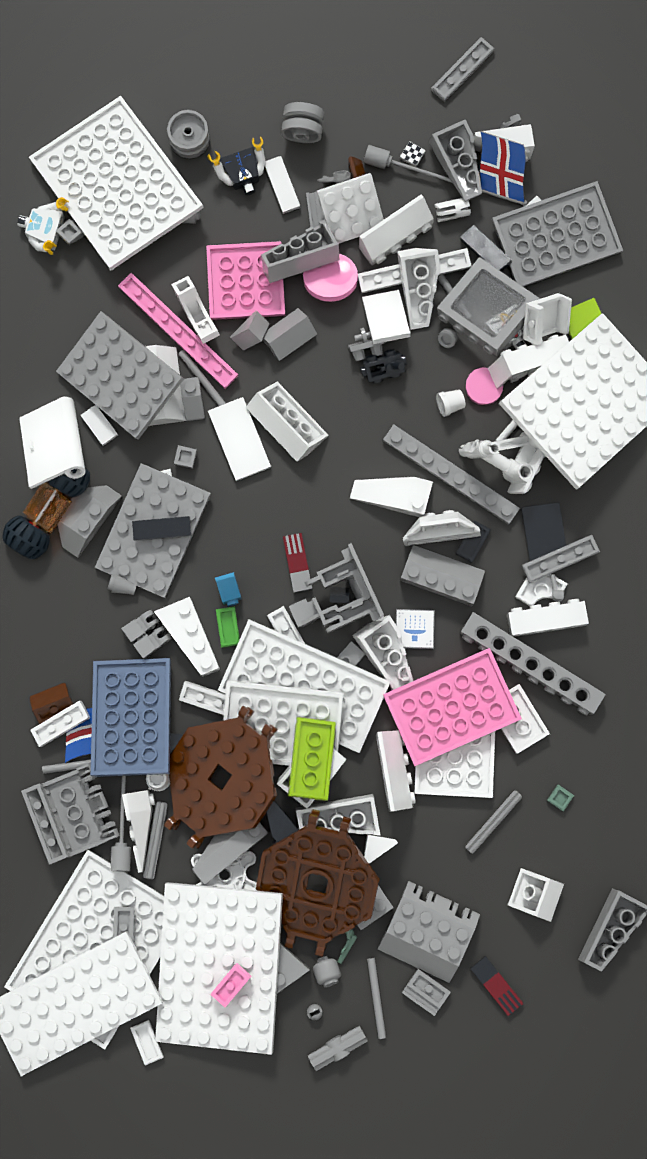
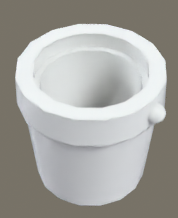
(450, 402)
(158, 782)

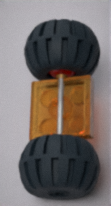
(45, 510)

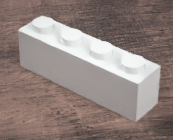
(547, 619)

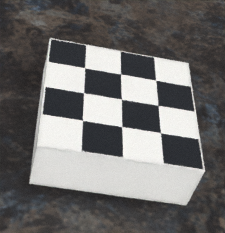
(412, 154)

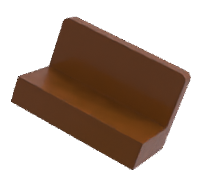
(50, 702)

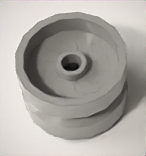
(302, 122)
(188, 134)

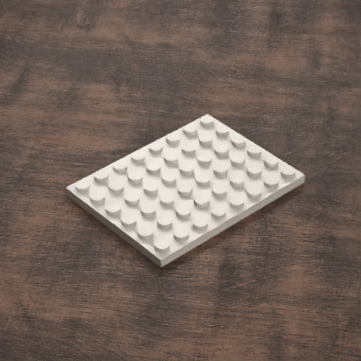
(116, 182)
(584, 401)
(86, 919)
(201, 941)

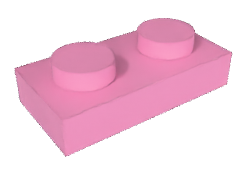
(230, 985)

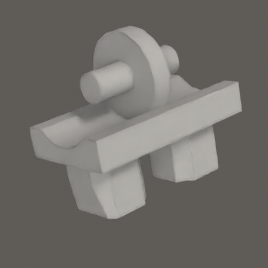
(357, 348)

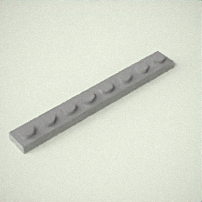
(451, 474)

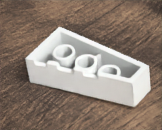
(524, 360)

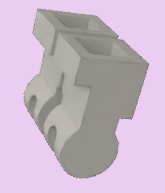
(137, 635)

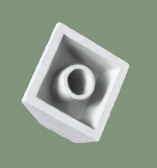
(535, 894)

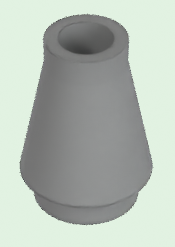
(120, 585)

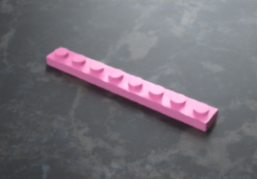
(178, 330)

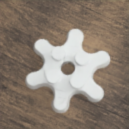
(237, 873)

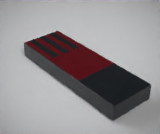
(496, 985)

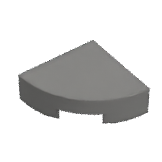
(515, 121)

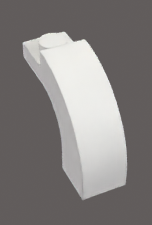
(195, 310)

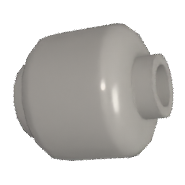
(326, 971)

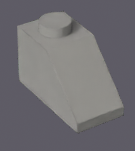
(192, 399)

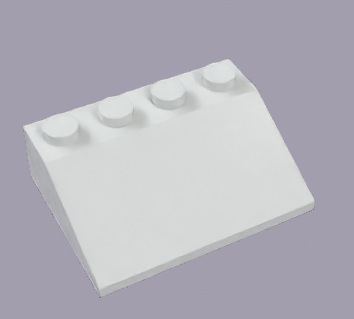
(394, 770)

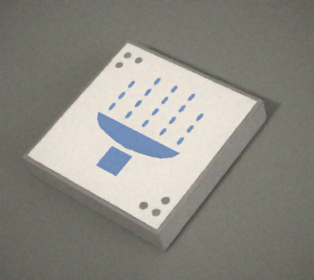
(416, 628)

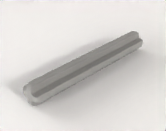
(493, 821)
(155, 840)

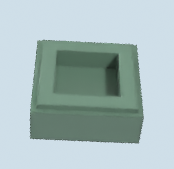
(560, 797)

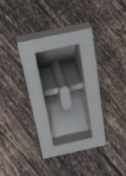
(250, 331)

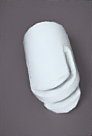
(452, 209)

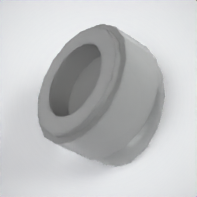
(447, 338)

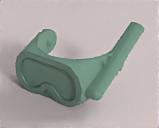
(351, 938)

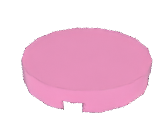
(481, 387)

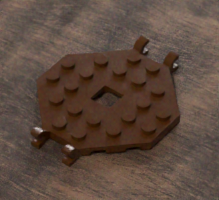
(246, 794)
(326, 853)

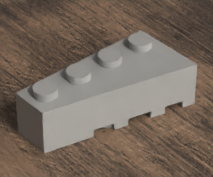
(301, 253)

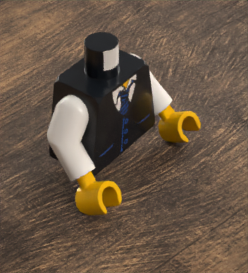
(241, 168)

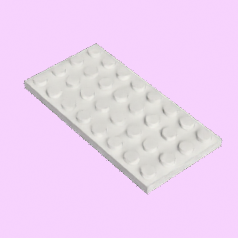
(279, 660)
(76, 1003)

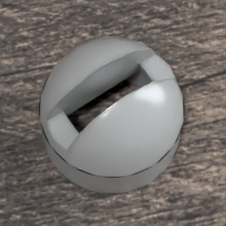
(312, 1008)

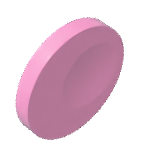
(332, 280)

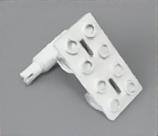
(518, 471)

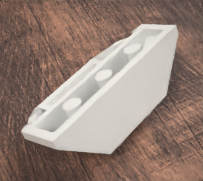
(440, 528)

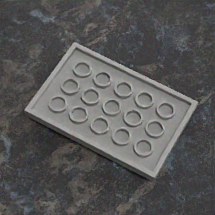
(557, 234)
(120, 375)
(153, 561)

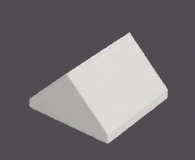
(376, 846)

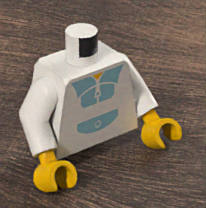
(43, 224)

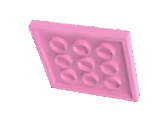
(239, 284)

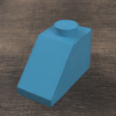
(228, 589)

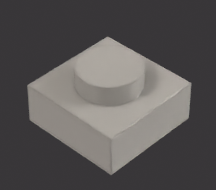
(185, 457)

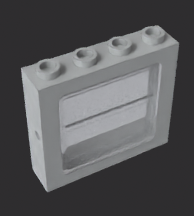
(486, 307)

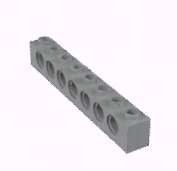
(592, 695)

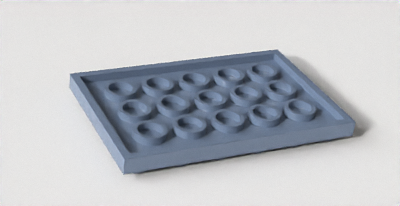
(131, 717)

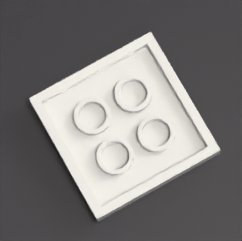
(350, 207)

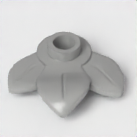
(338, 177)

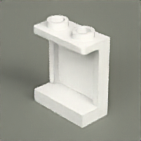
(546, 317)

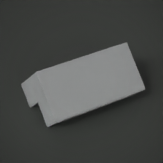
(289, 334)

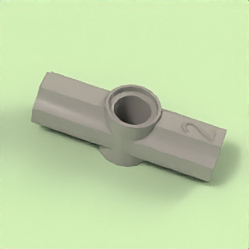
(337, 1048)

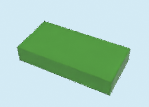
(227, 627)

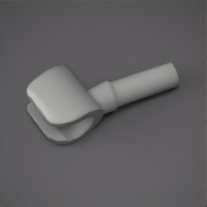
(557, 595)

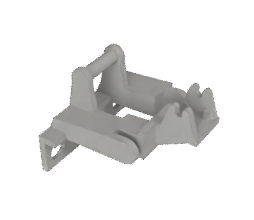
(349, 571)

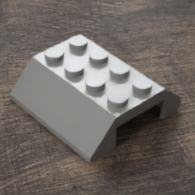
(69, 814)
(429, 933)

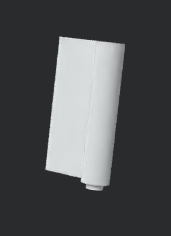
(52, 442)

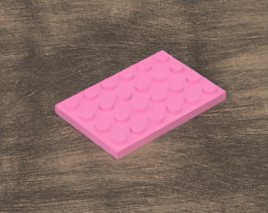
(452, 707)

